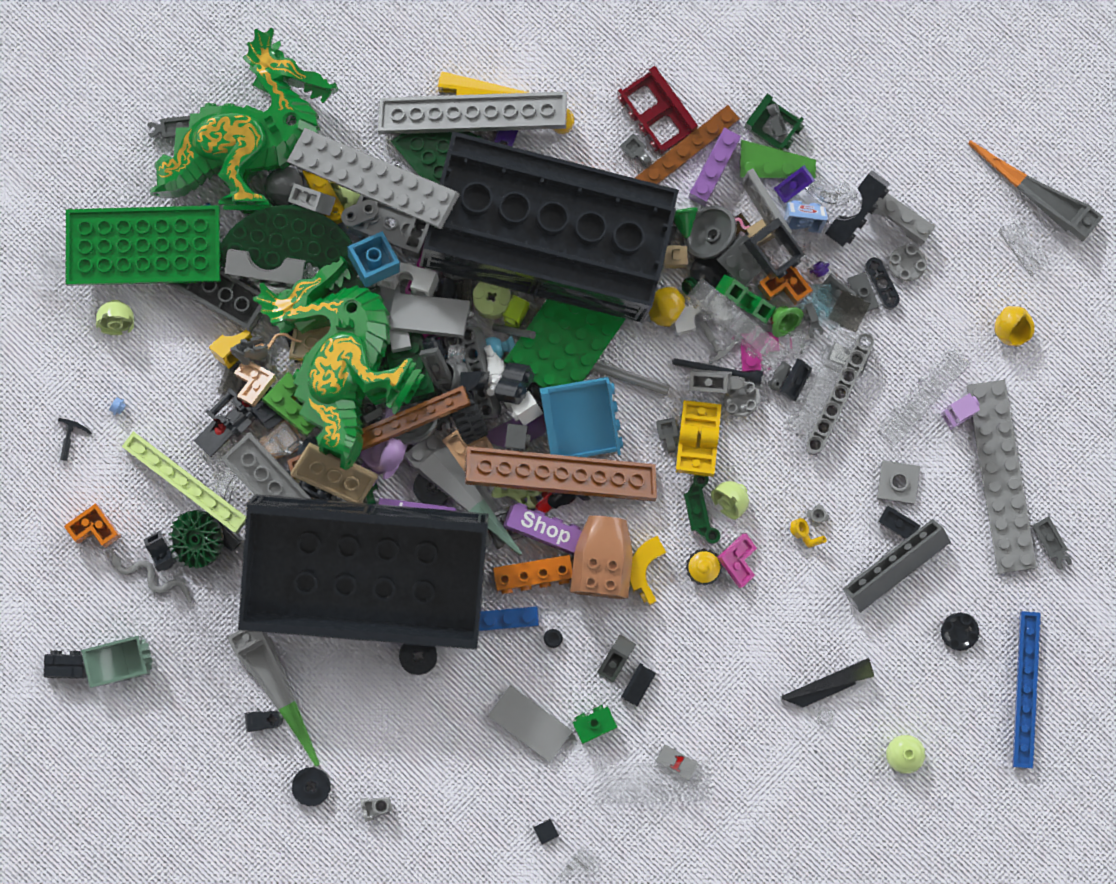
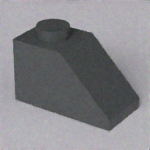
(616, 658)

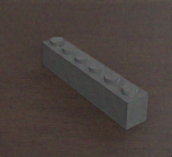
(896, 565)

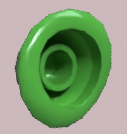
(785, 320)

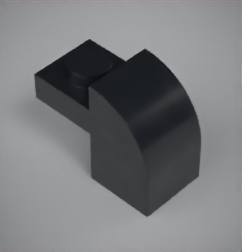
(160, 551)

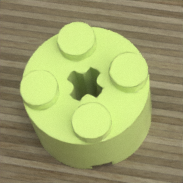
(490, 309)

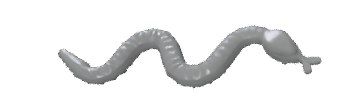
(116, 562)

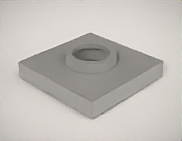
(888, 491)

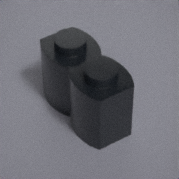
(514, 382)

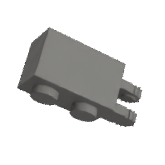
(714, 381)

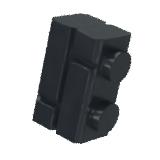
(64, 665)

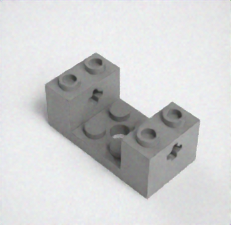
(406, 234)

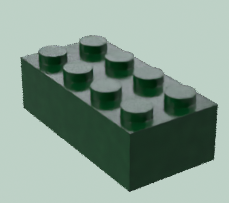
(427, 388)

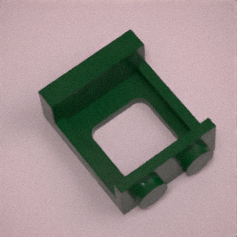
(761, 116)

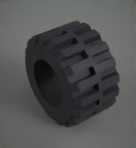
(470, 422)

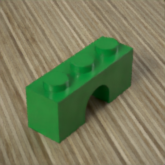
(745, 299)

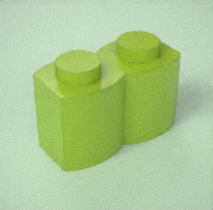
(515, 312)

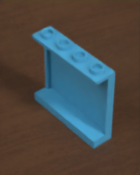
(581, 418)

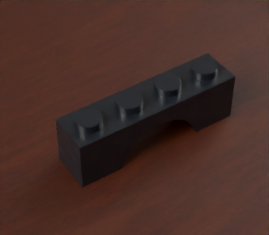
(871, 190)

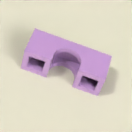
(961, 411)

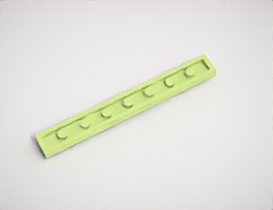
(185, 482)

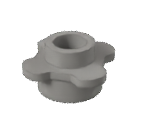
(817, 520)

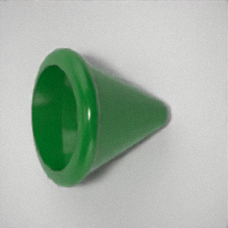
(684, 220)

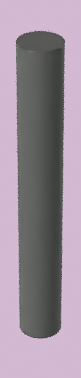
(513, 331)

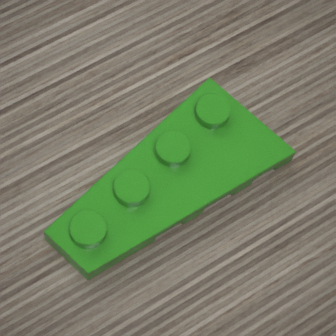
(772, 162)

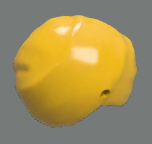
(667, 306)
(1014, 326)

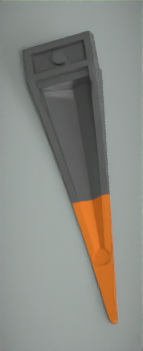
(1062, 209)

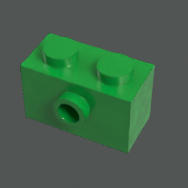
(595, 724)

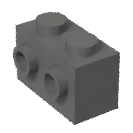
(517, 437)

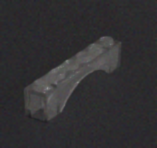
(279, 442)

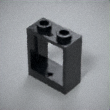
(786, 239)

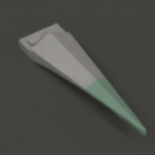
(441, 468)

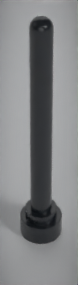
(754, 377)

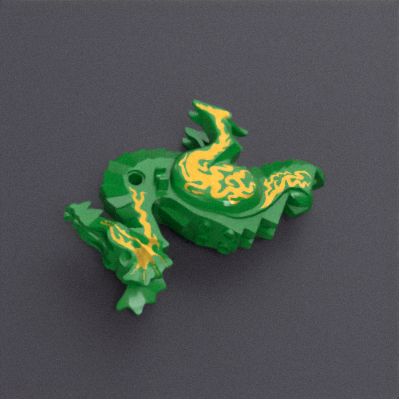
(244, 140)
(345, 361)

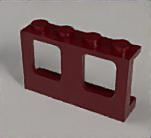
(667, 105)

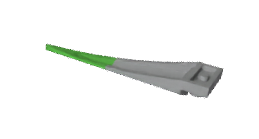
(262, 661)

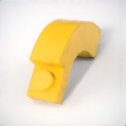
(642, 558)

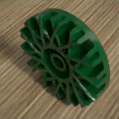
(196, 538)

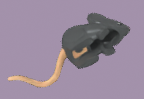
(255, 349)

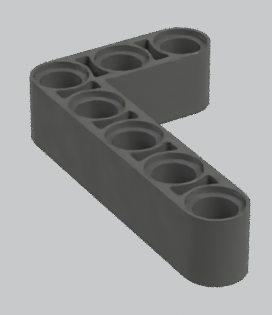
(474, 365)

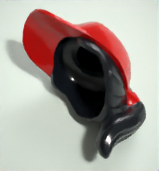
(554, 500)

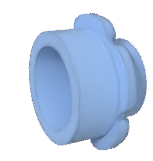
(117, 406)

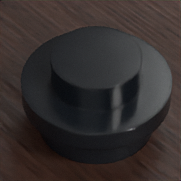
(553, 638)

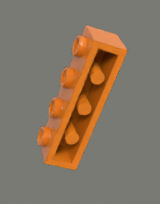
(533, 573)

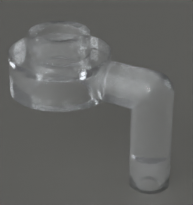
(455, 354)

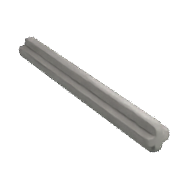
(632, 378)

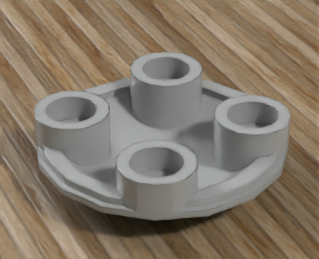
(907, 263)
(742, 401)

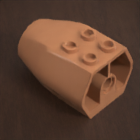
(603, 559)

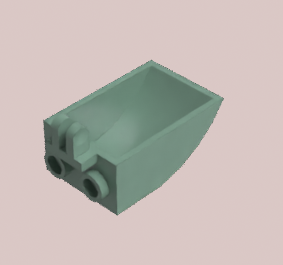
(117, 661)

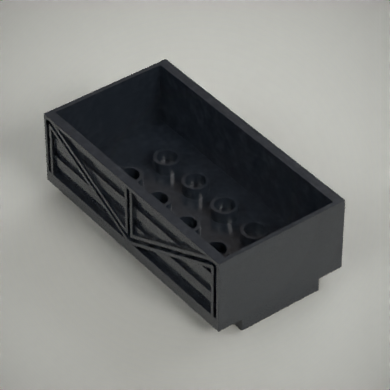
(552, 228)
(363, 571)

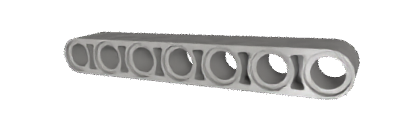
(843, 385)

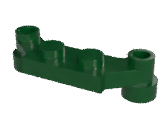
(697, 510)

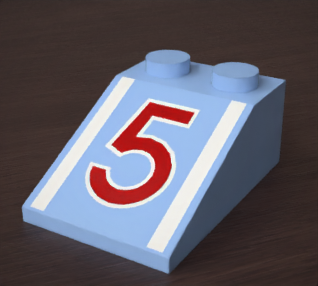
(805, 216)

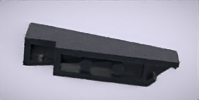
(830, 684)

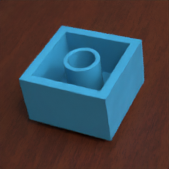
(373, 259)

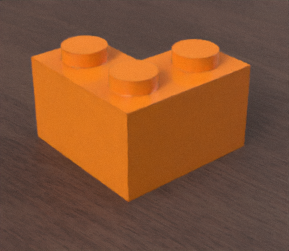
(791, 283)
(93, 522)

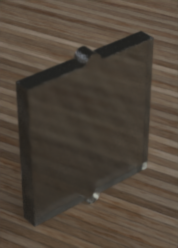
(849, 310)

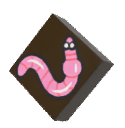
(742, 224)

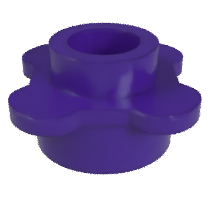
(820, 269)

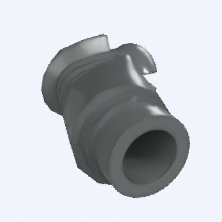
(779, 376)

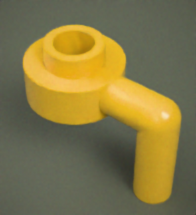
(800, 529)

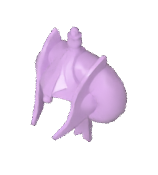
(385, 456)

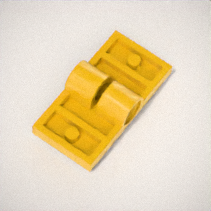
(698, 438)

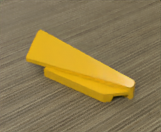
(467, 86)

